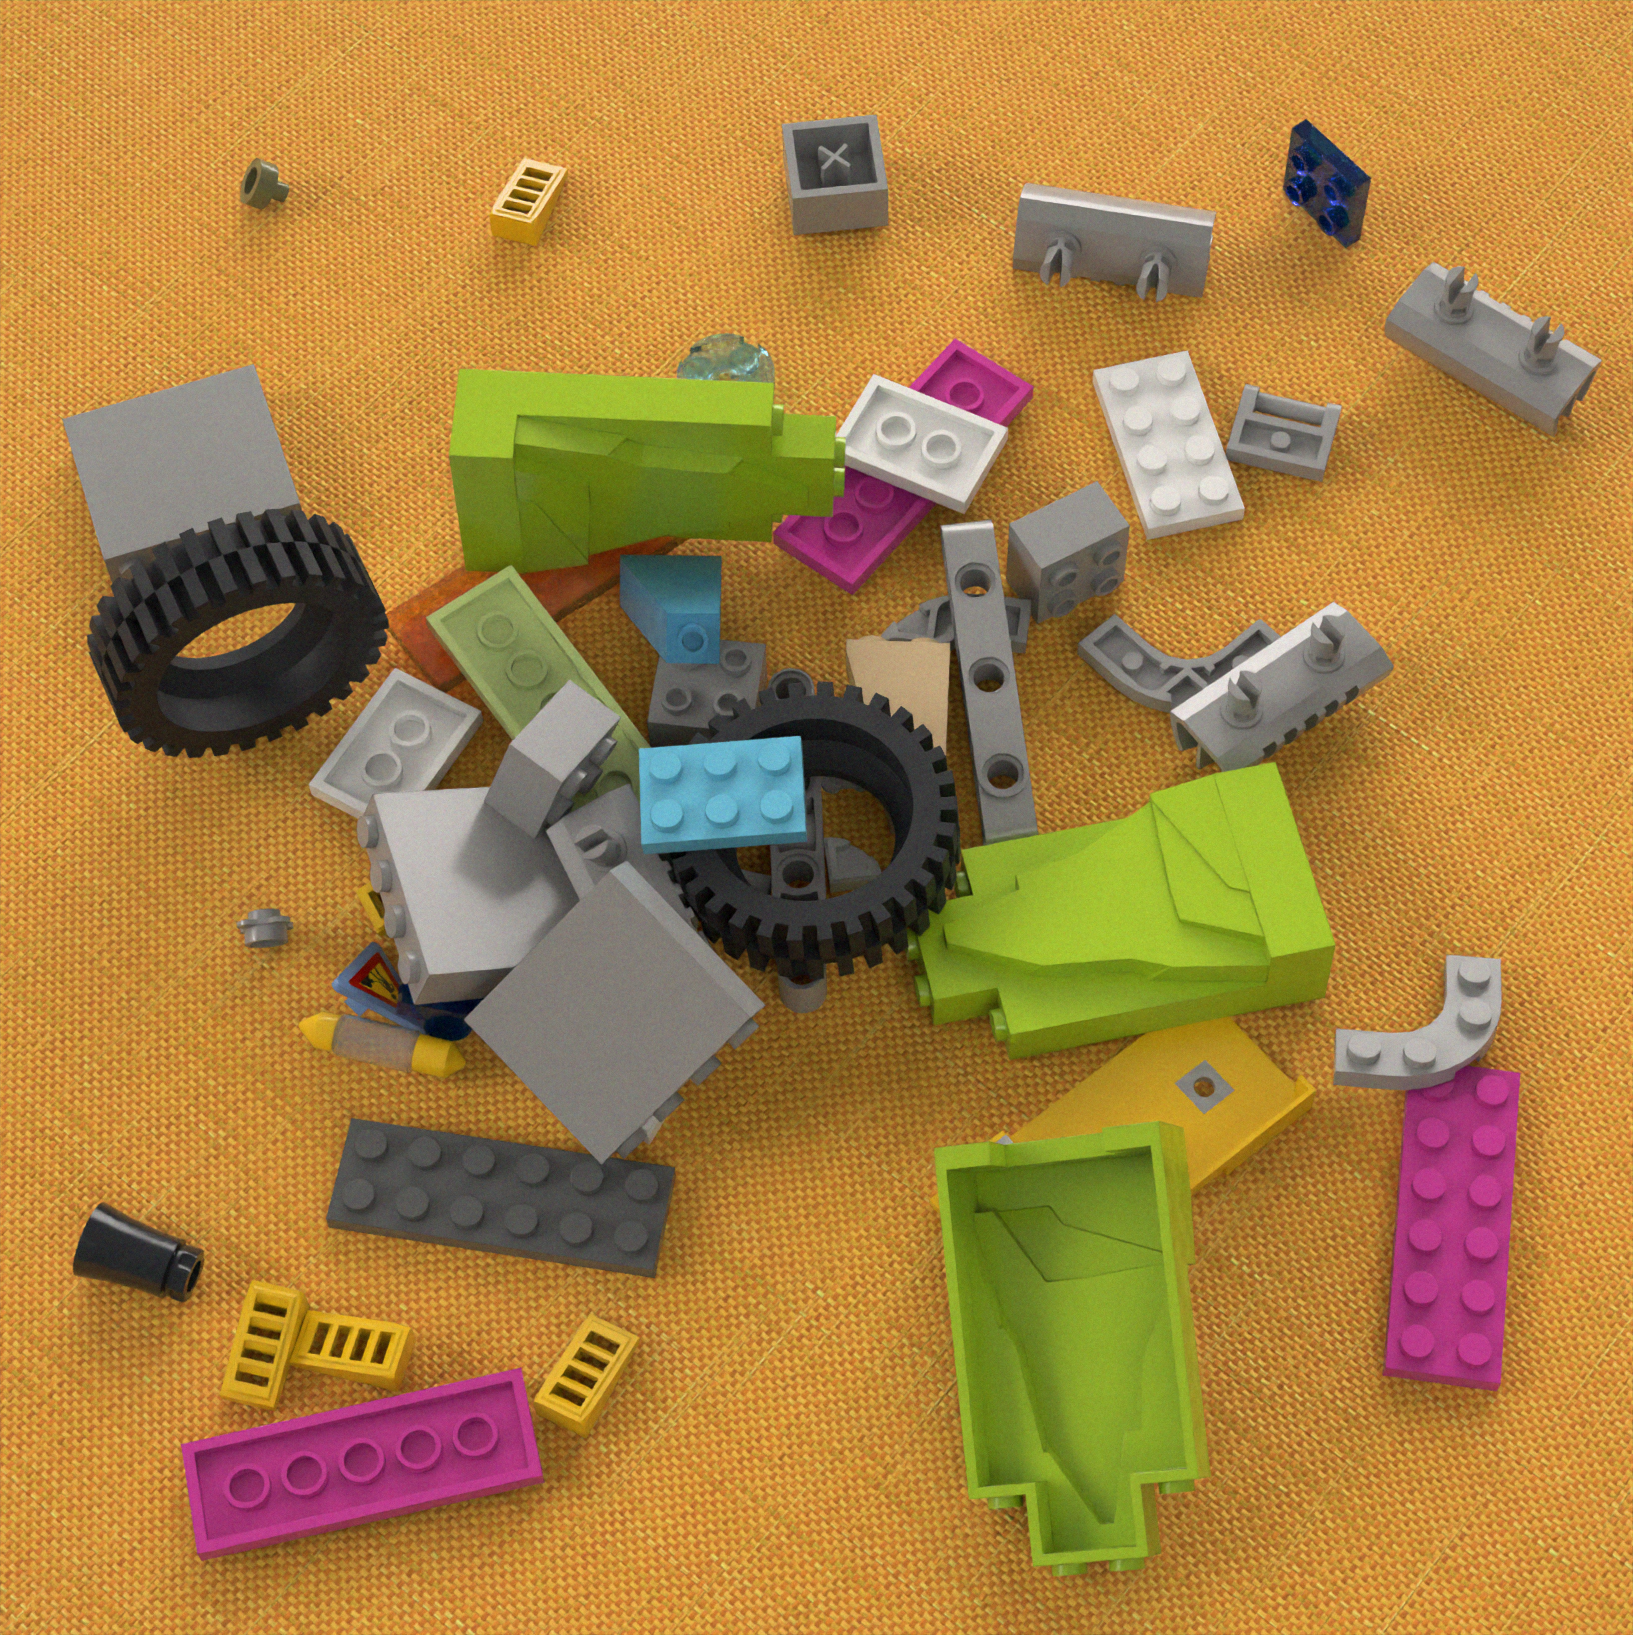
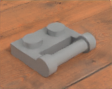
(1282, 443)

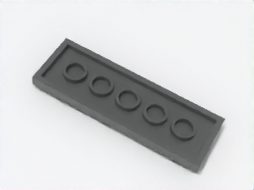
(502, 1197)

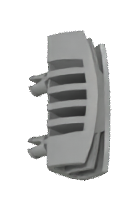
(1113, 240)
(1492, 347)
(1281, 691)
(607, 835)

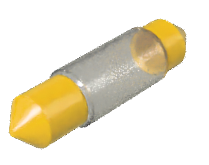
(382, 1044)

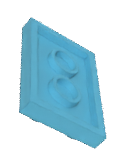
(722, 795)

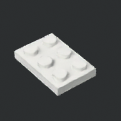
(920, 443)
(396, 744)

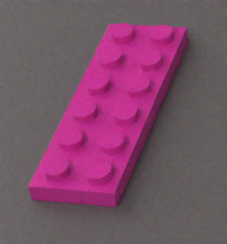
(879, 515)
(1453, 1230)
(361, 1464)

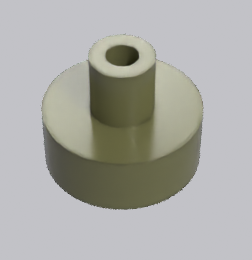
(262, 185)

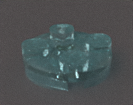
(727, 355)

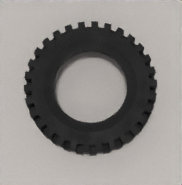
(262, 685)
(893, 764)

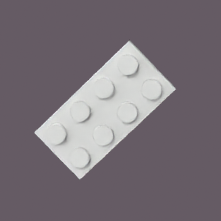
(1168, 445)

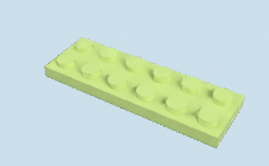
(521, 660)

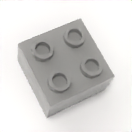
(835, 174)
(1067, 552)
(693, 694)
(553, 760)

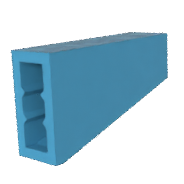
(675, 604)

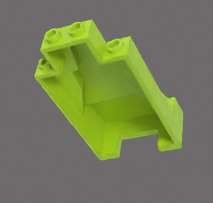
(610, 461)
(1132, 921)
(1075, 1334)

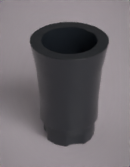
(136, 1255)

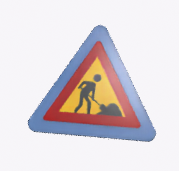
(373, 984)

